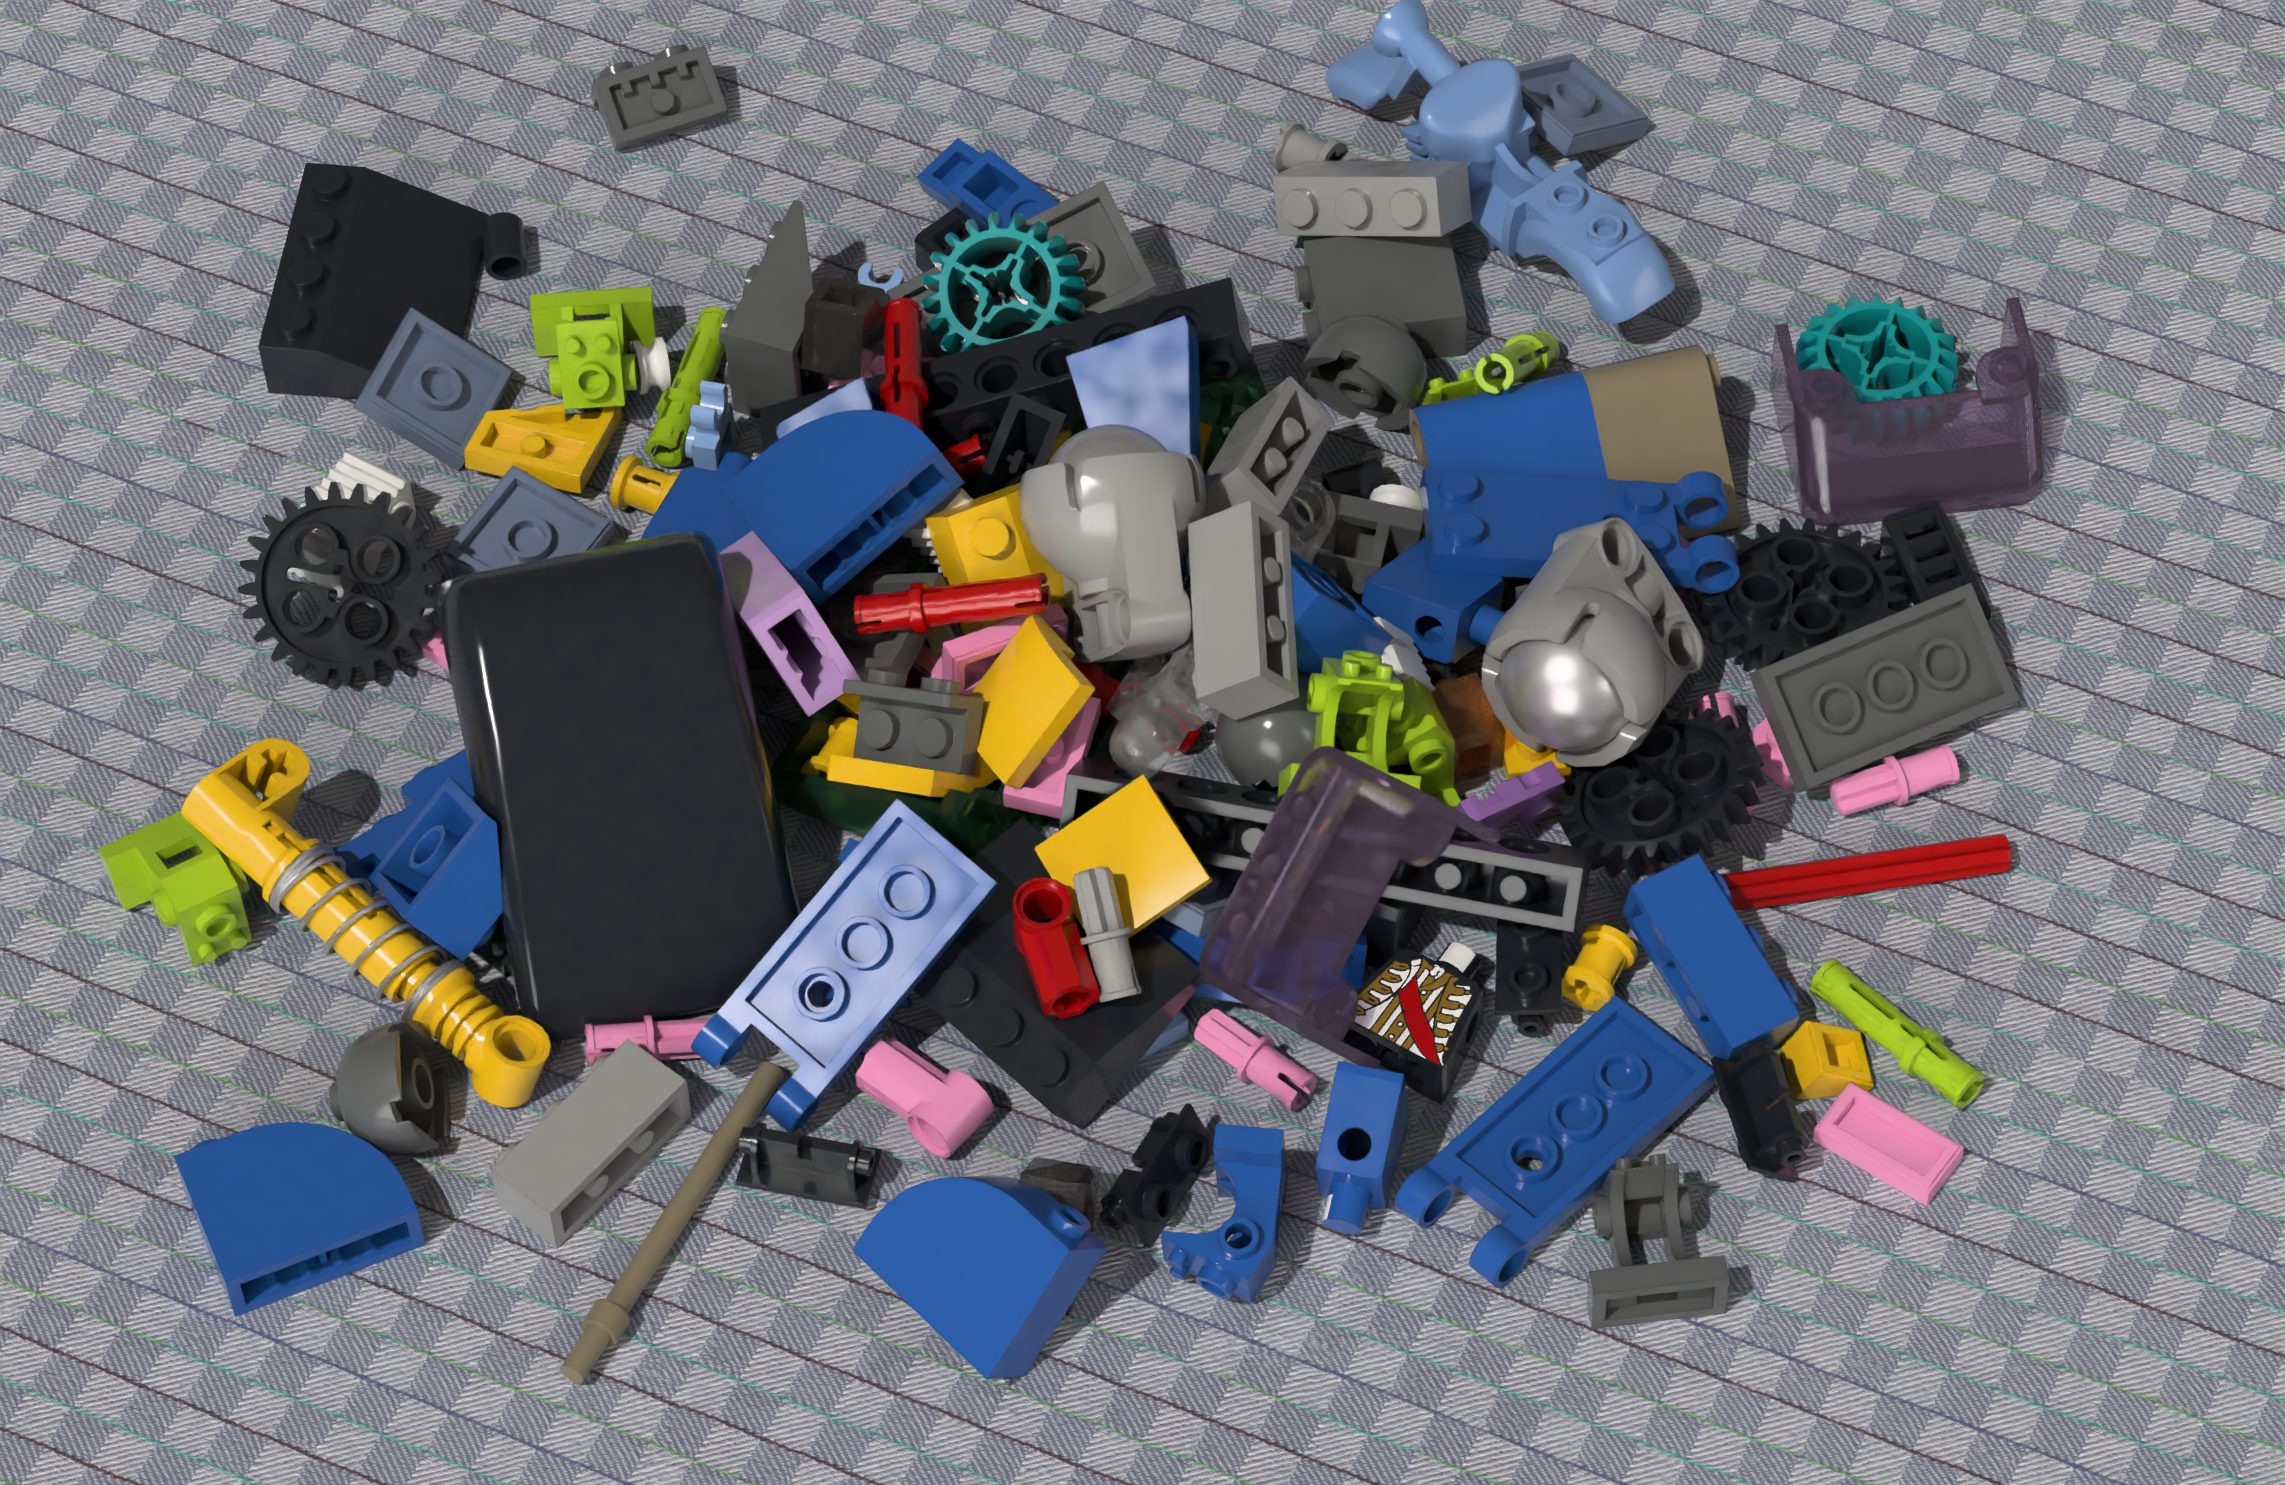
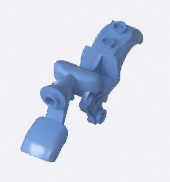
(1514, 194)

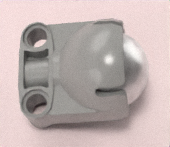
(1115, 527)
(1590, 648)

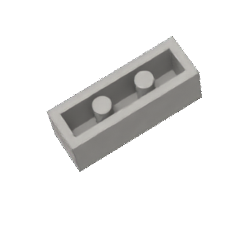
(1372, 198)
(1267, 450)
(1242, 610)
(591, 1142)

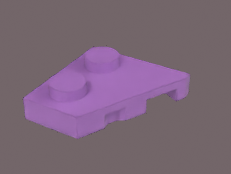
(1518, 798)

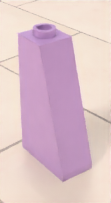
(785, 624)

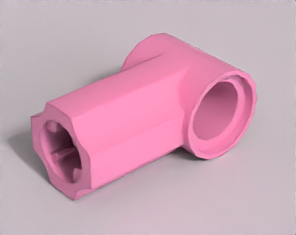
(936, 1106)

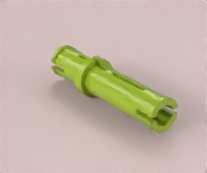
(1517, 361)
(698, 363)
(1917, 1049)

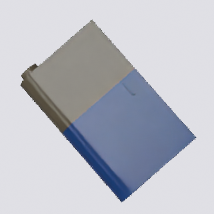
(1611, 421)

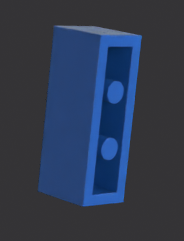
(1711, 959)

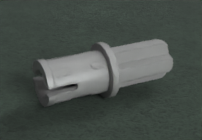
(1106, 934)

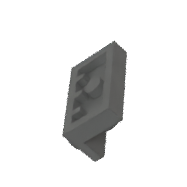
(658, 96)
(916, 726)

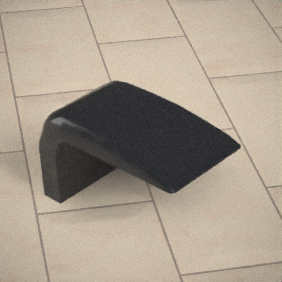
(622, 779)

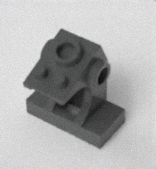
(1356, 552)
(1645, 1204)

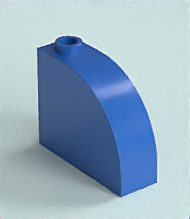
(840, 493)
(295, 1209)
(983, 1264)

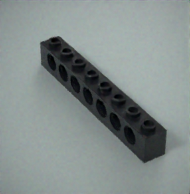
(976, 385)
(1225, 821)

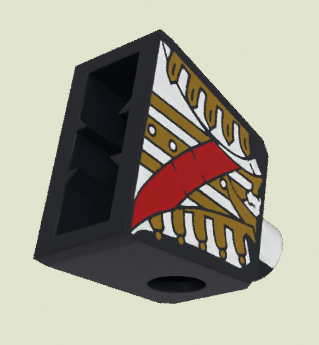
(1421, 1017)

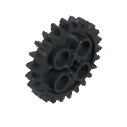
(352, 529)
(1799, 592)
(1683, 760)

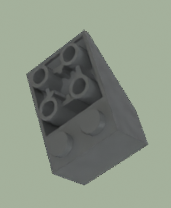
(767, 327)

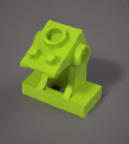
(592, 353)
(1358, 688)
(1415, 740)
(193, 893)

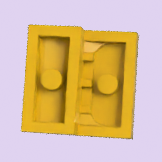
(1028, 701)
(907, 778)
(1140, 846)

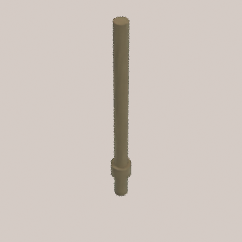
(610, 1316)

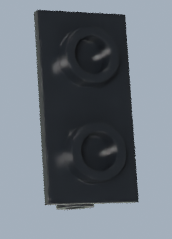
(1528, 974)
(1767, 1134)
(1171, 1161)
(807, 1166)

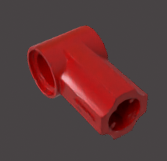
(1053, 948)

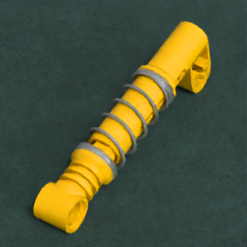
(302, 879)

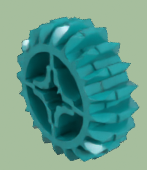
(1014, 270)
(1881, 349)

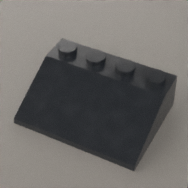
(352, 270)
(992, 1000)

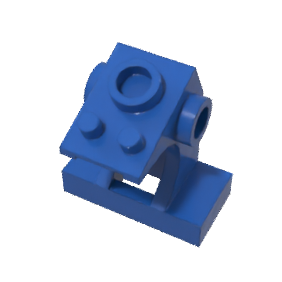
(1254, 1174)

